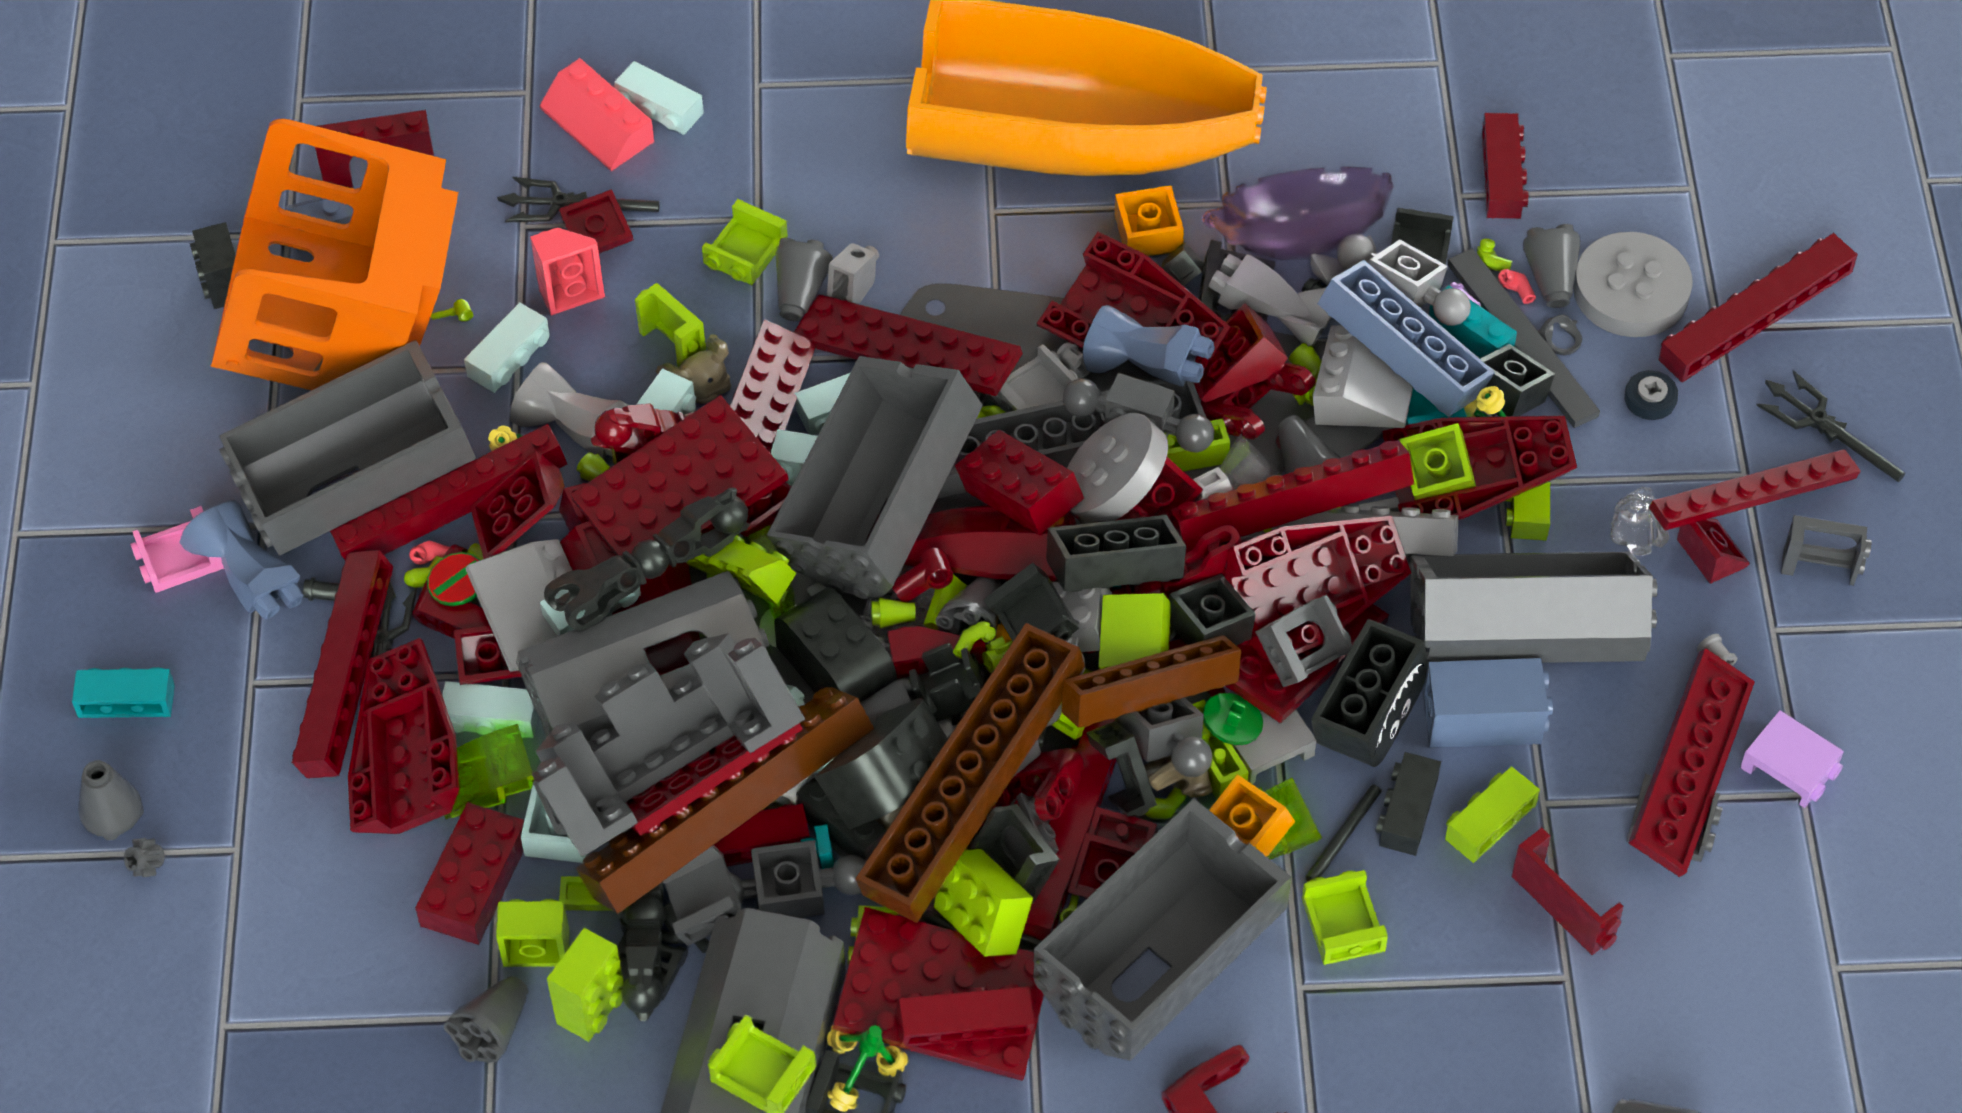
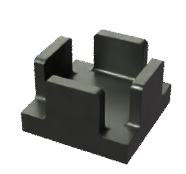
(949, 683)

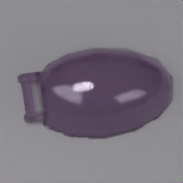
(1301, 211)

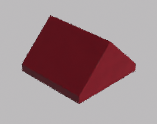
(1711, 549)
(480, 656)

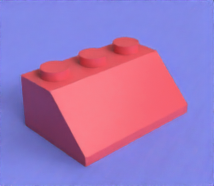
(567, 269)

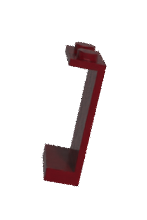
(1560, 899)

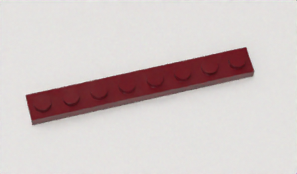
(1754, 489)

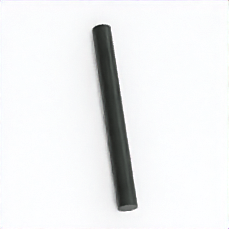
(1344, 833)

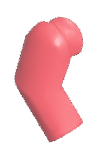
(1517, 282)
(427, 551)

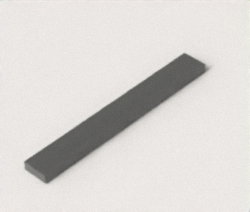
(1493, 297)

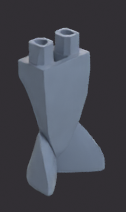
(1160, 351)
(251, 571)

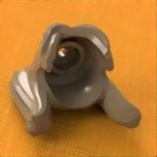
(703, 366)
(1162, 774)

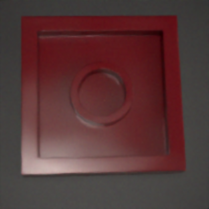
(598, 219)

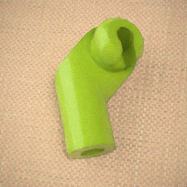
(1490, 258)

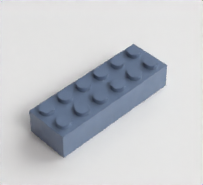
(1405, 338)

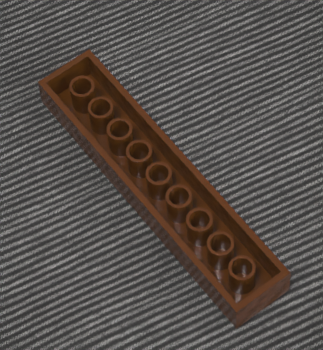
(970, 773)
(639, 863)

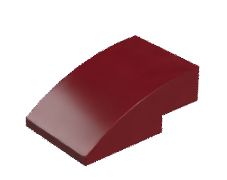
(1107, 847)

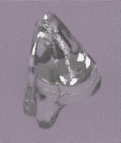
(1635, 523)

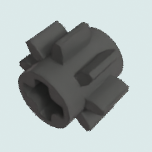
(144, 857)

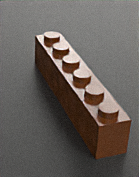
(1150, 681)

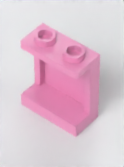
(167, 561)

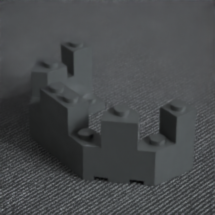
(660, 732)

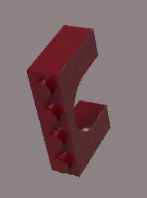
(401, 130)

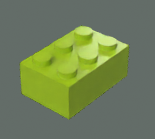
(984, 904)
(586, 985)

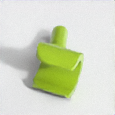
(460, 308)
(1071, 908)

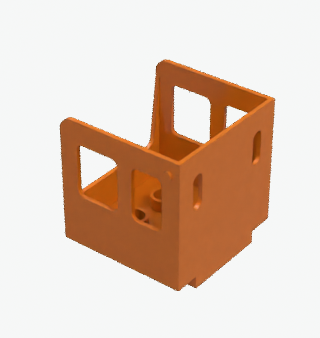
(367, 278)

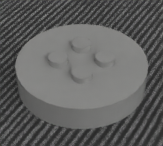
(1632, 284)
(1117, 467)

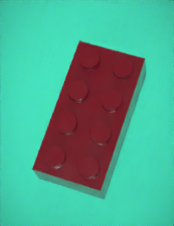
(1019, 482)
(471, 874)

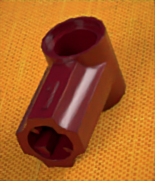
(932, 573)

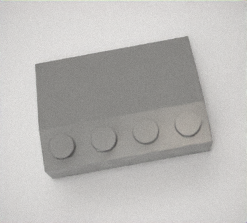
(1358, 386)
(511, 593)

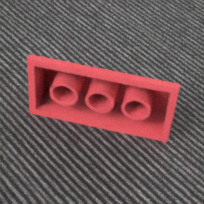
(597, 115)

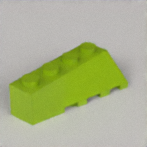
(752, 565)

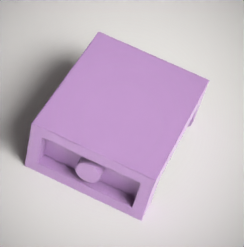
(1794, 757)

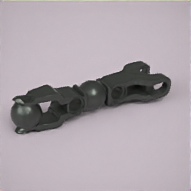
(623, 574)
(644, 921)

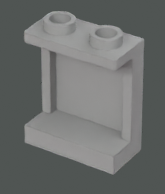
(1035, 383)
(1277, 744)

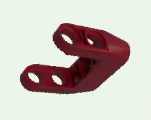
(1236, 406)
(447, 618)
(1050, 778)
(1187, 1092)

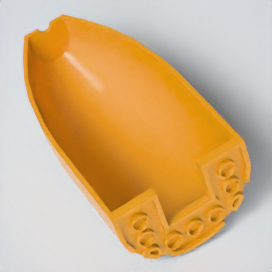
(1073, 93)

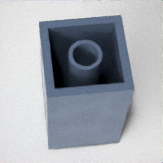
(1486, 702)

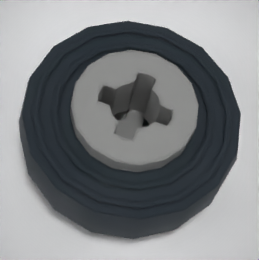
(1659, 402)

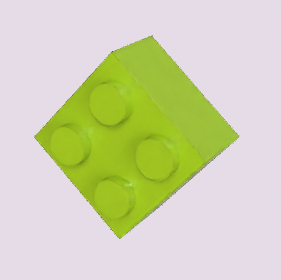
(1439, 462)
(532, 932)

